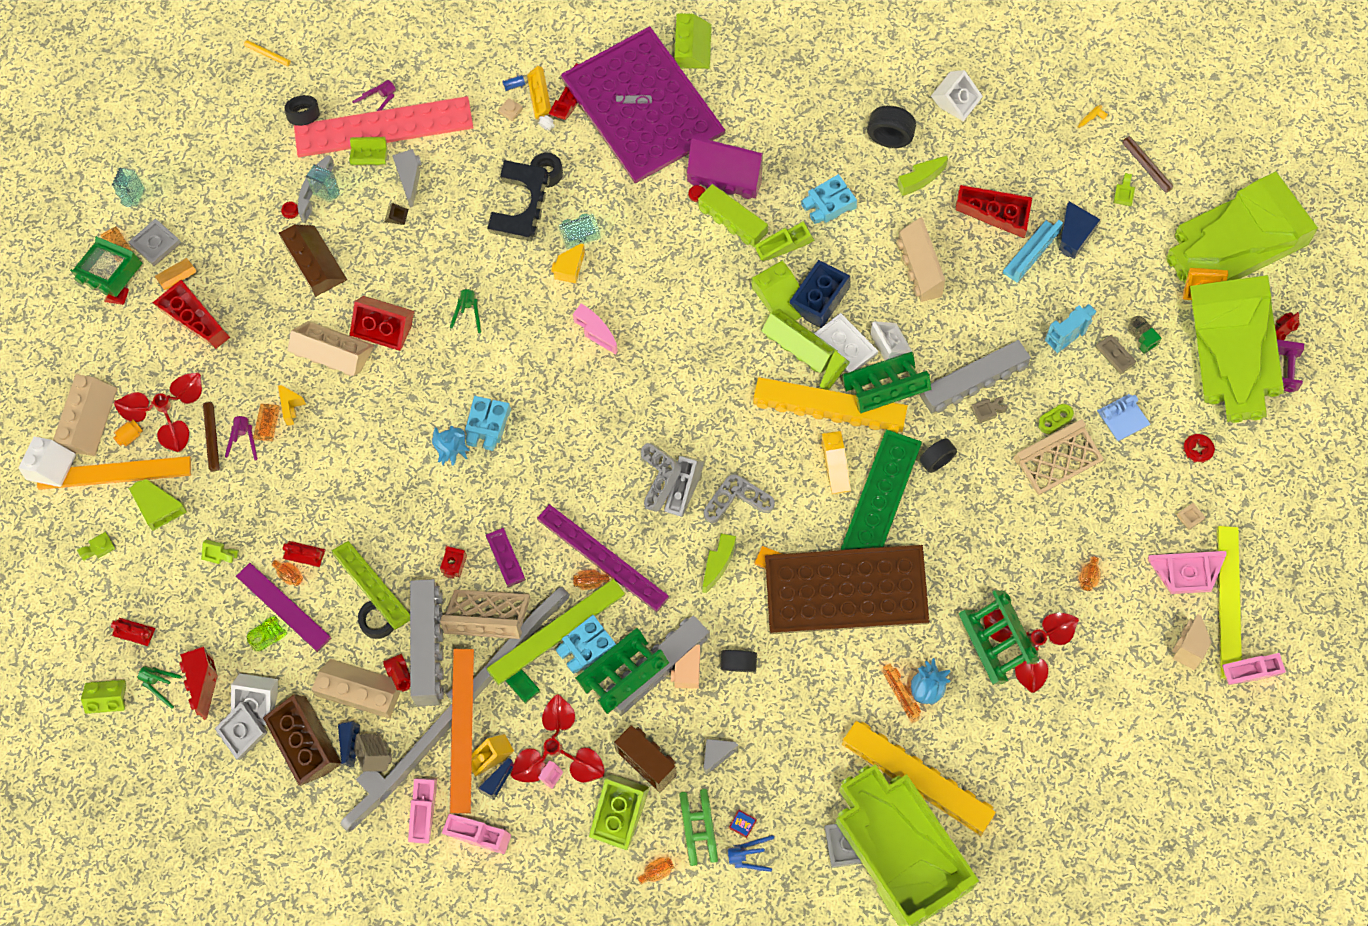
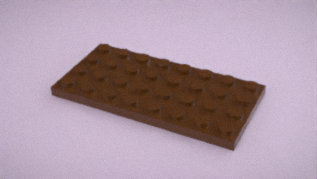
(846, 589)

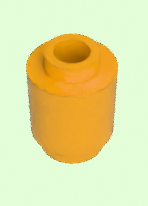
(127, 433)

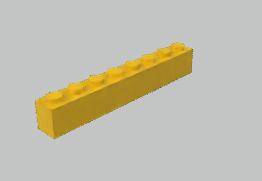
(826, 404)
(933, 788)

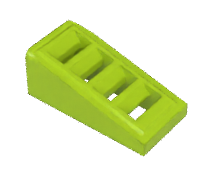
(834, 370)

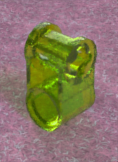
(267, 634)

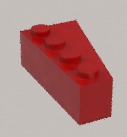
(190, 313)

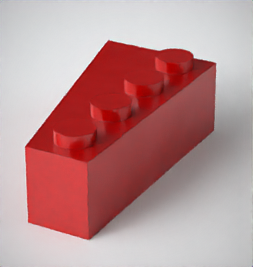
(996, 208)

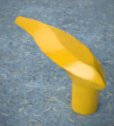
(1096, 111)

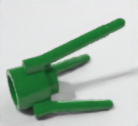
(466, 300)
(151, 676)

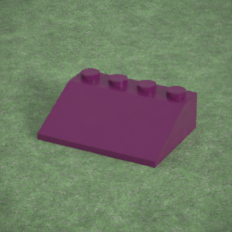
(725, 166)

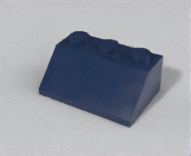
(820, 293)

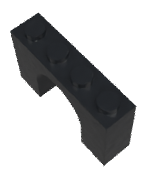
(522, 225)

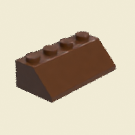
(312, 258)
(302, 740)

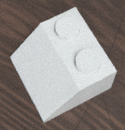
(957, 94)
(46, 462)
(257, 692)

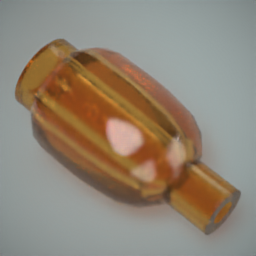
(287, 573)
(1090, 574)
(589, 579)
(657, 870)

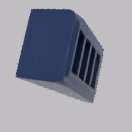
(347, 738)
(494, 783)

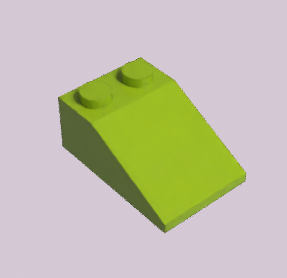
(776, 288)
(618, 811)

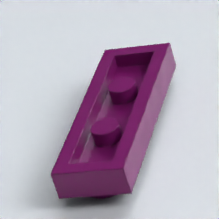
(505, 557)

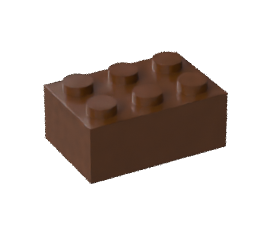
(646, 758)

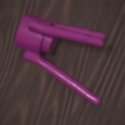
(385, 89)
(240, 427)

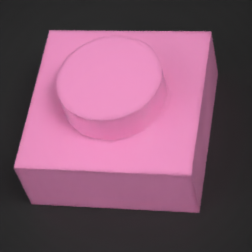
(550, 774)

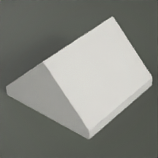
(889, 339)

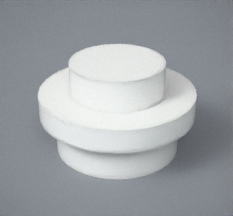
(546, 122)

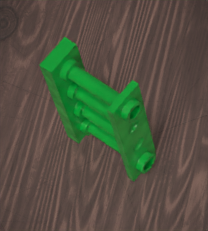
(891, 392)
(980, 637)
(615, 658)

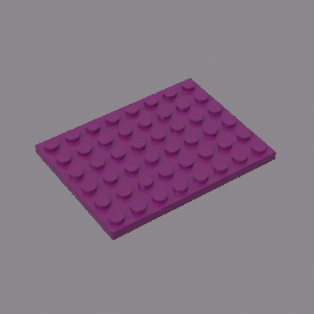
(642, 134)

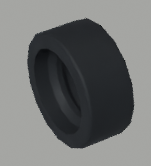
(303, 117)
(938, 455)
(375, 634)

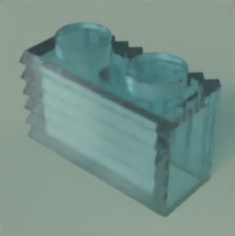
(323, 183)
(128, 187)
(579, 230)

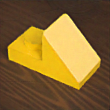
(288, 401)

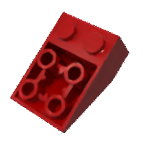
(200, 679)

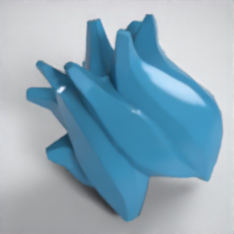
(449, 444)
(929, 684)

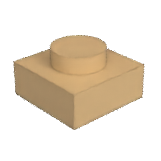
(510, 109)
(1191, 516)

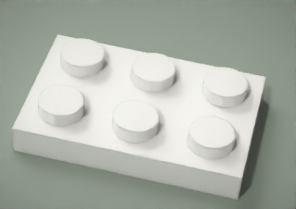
(848, 342)

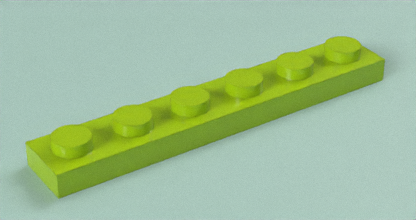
(371, 585)

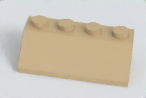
(921, 261)
(329, 348)
(85, 415)
(356, 688)

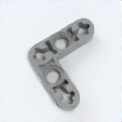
(665, 474)
(739, 492)

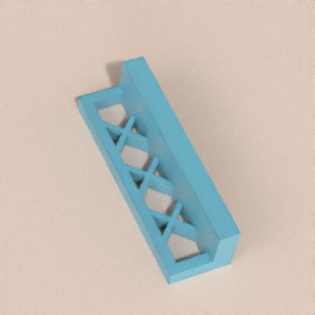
(1032, 250)

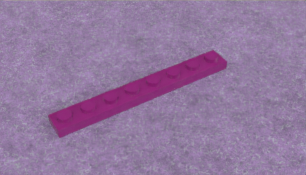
(603, 558)

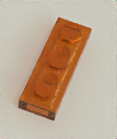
(902, 693)

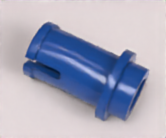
(514, 82)

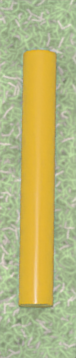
(267, 53)

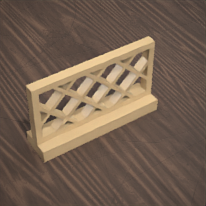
(1047, 444)
(482, 625)

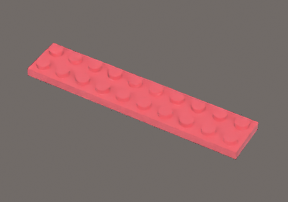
(392, 124)

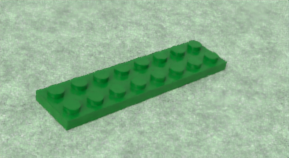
(882, 492)

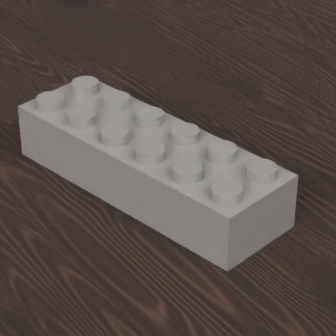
(425, 643)

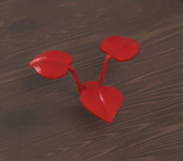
(176, 434)
(1059, 629)
(557, 716)

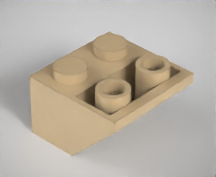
(1192, 644)

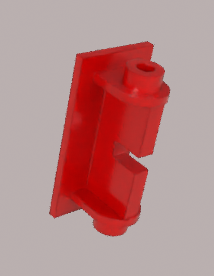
(1287, 323)
(303, 553)
(132, 631)

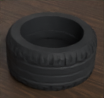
(891, 126)

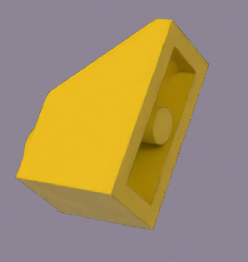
(569, 264)
(490, 753)

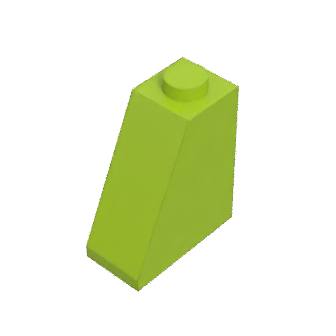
(155, 504)

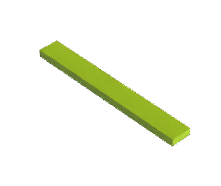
(554, 632)

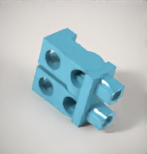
(829, 200)
(1064, 333)
(486, 422)
(586, 644)

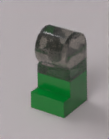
(1144, 333)

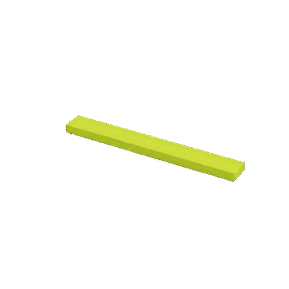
(1229, 597)

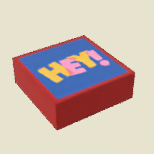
(742, 824)

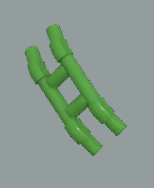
(692, 837)

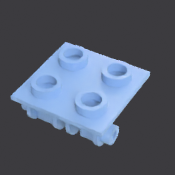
(1123, 417)

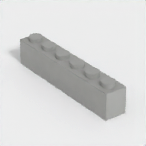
(975, 377)
(674, 648)

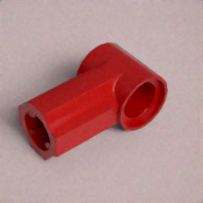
(397, 670)

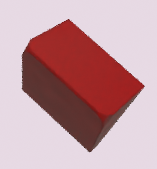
(120, 299)

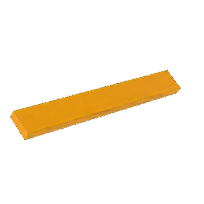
(125, 472)

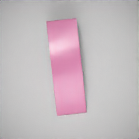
(595, 328)
(1254, 669)
(422, 810)
(477, 833)

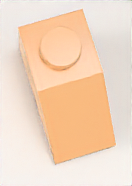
(687, 670)

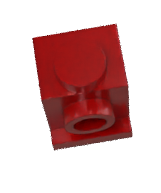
(453, 570)

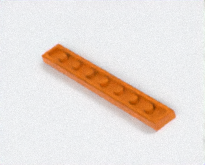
(461, 731)

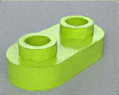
(1054, 418)

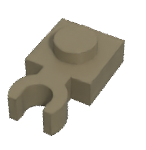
(986, 410)

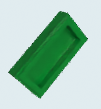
(523, 686)

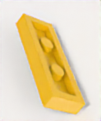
(538, 92)

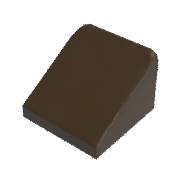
(396, 214)

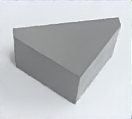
(717, 752)

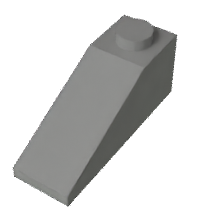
(409, 172)
(684, 486)

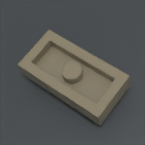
(1116, 354)

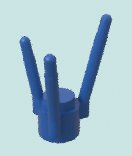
(738, 854)

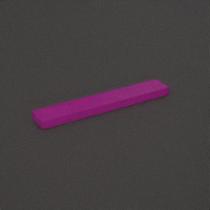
(283, 607)

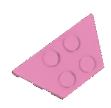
(1188, 571)

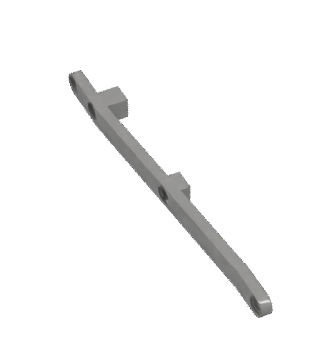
(380, 788)

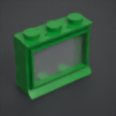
(106, 267)

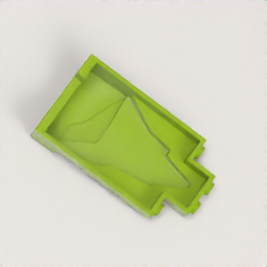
(1244, 233)
(1237, 345)
(929, 867)

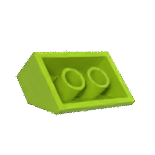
(692, 41)

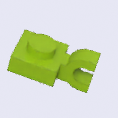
(1124, 193)
(98, 546)
(215, 552)

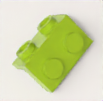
(368, 151)
(103, 696)

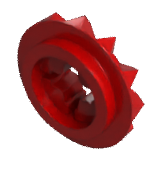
(1203, 442)

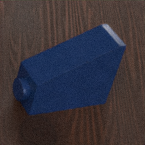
(1076, 229)

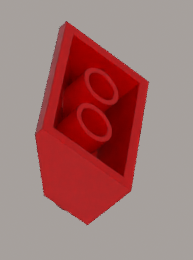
(381, 322)

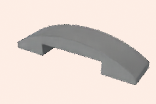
(304, 205)

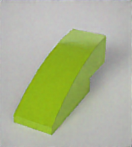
(921, 175)
(784, 242)
(718, 561)

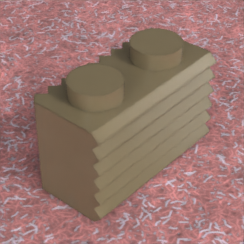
(372, 752)

